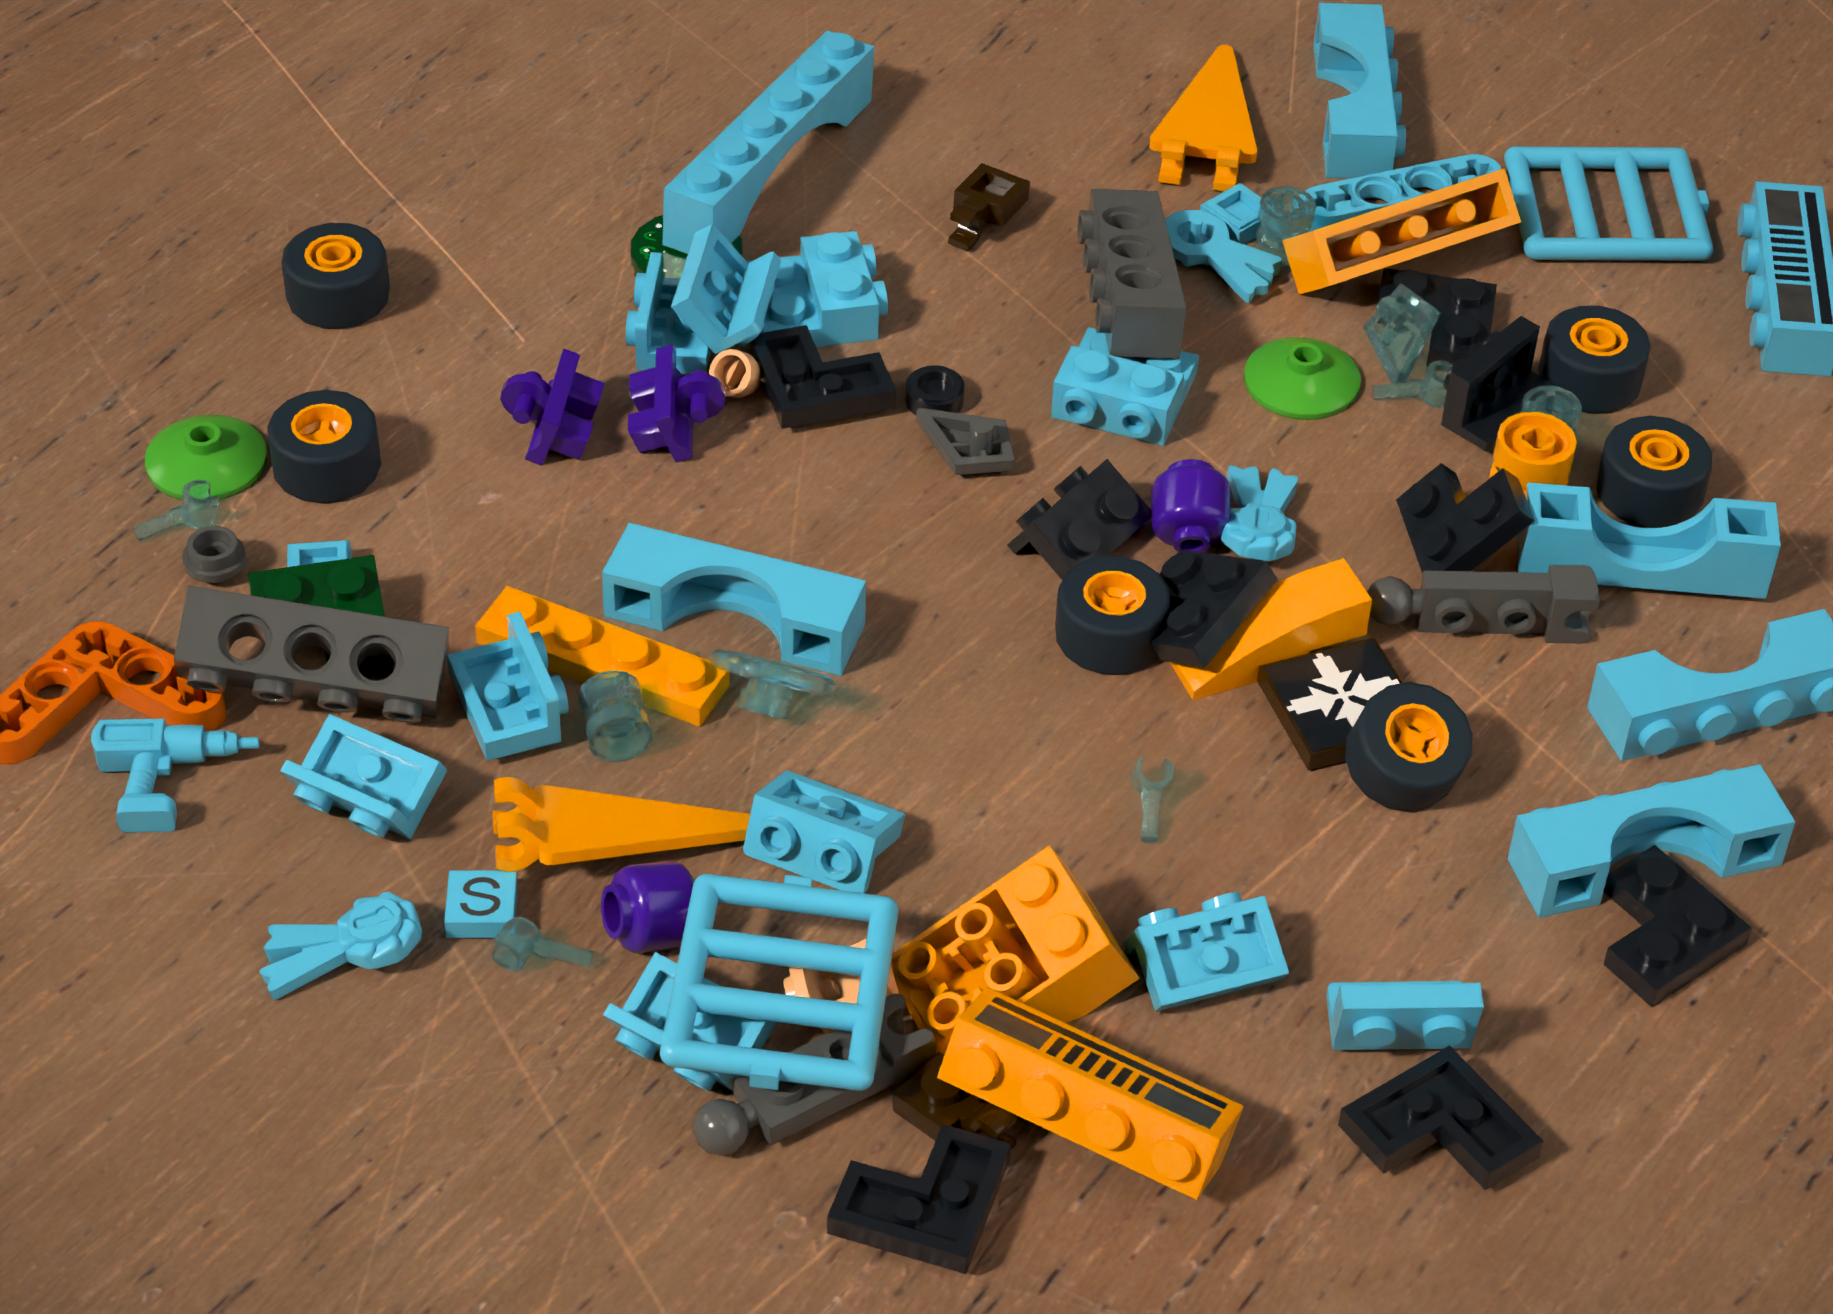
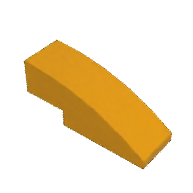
(1290, 621)

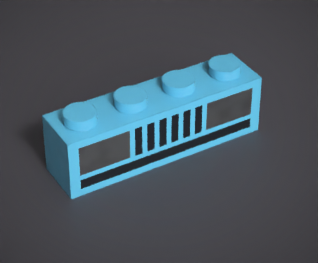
(1789, 277)

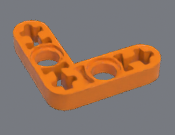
(94, 674)

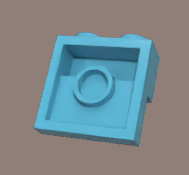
(829, 291)
(1122, 393)

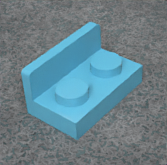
(820, 831)
(1208, 951)

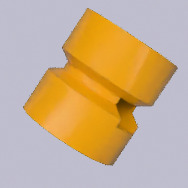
(1535, 449)

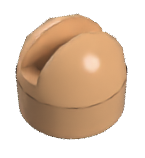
(729, 369)

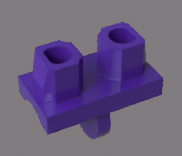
(533, 398)
(670, 404)

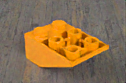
(1021, 936)

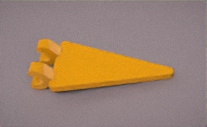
(1208, 123)
(584, 825)

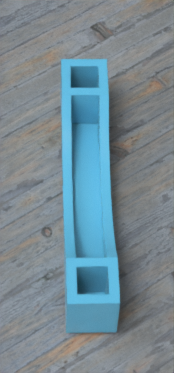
(724, 181)

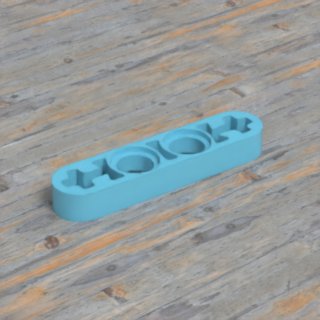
(1345, 198)

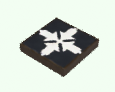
(1324, 695)

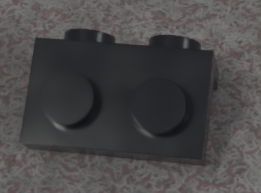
(1492, 384)
(1087, 521)

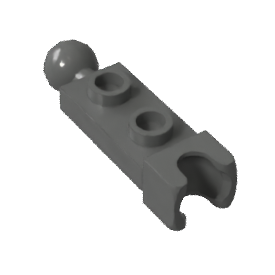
(1493, 602)
(724, 1125)

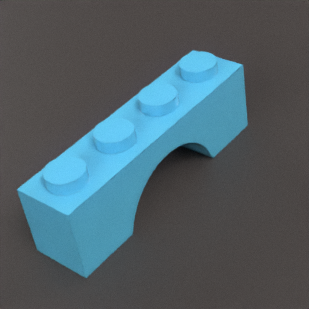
(1356, 53)
(1718, 552)
(667, 576)
(1657, 705)
(1720, 819)

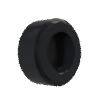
(934, 389)

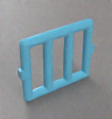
(1626, 162)
(769, 1066)

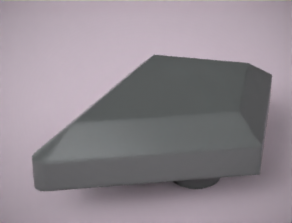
(968, 441)

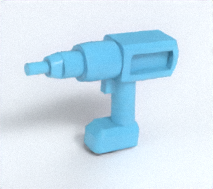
(148, 750)

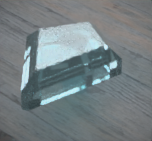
(1400, 331)

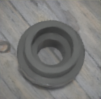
(213, 555)

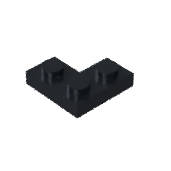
(1463, 307)
(817, 391)
(1457, 530)
(1207, 603)
(1681, 928)
(1446, 1105)
(929, 1217)

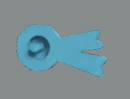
(1204, 239)
(1258, 524)
(369, 935)

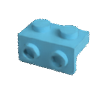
(722, 292)
(658, 324)
(510, 692)
(366, 776)
(1403, 1014)
(645, 1016)

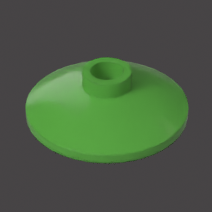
(1302, 378)
(209, 449)

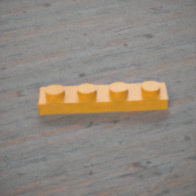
(586, 646)

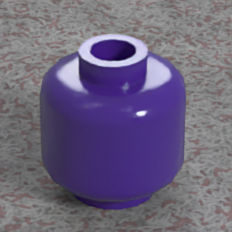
(1190, 505)
(648, 906)

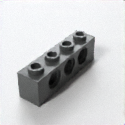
(1132, 273)
(219, 618)

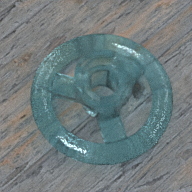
(770, 681)

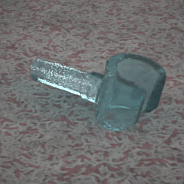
(1429, 389)
(196, 511)
(1150, 797)
(522, 938)

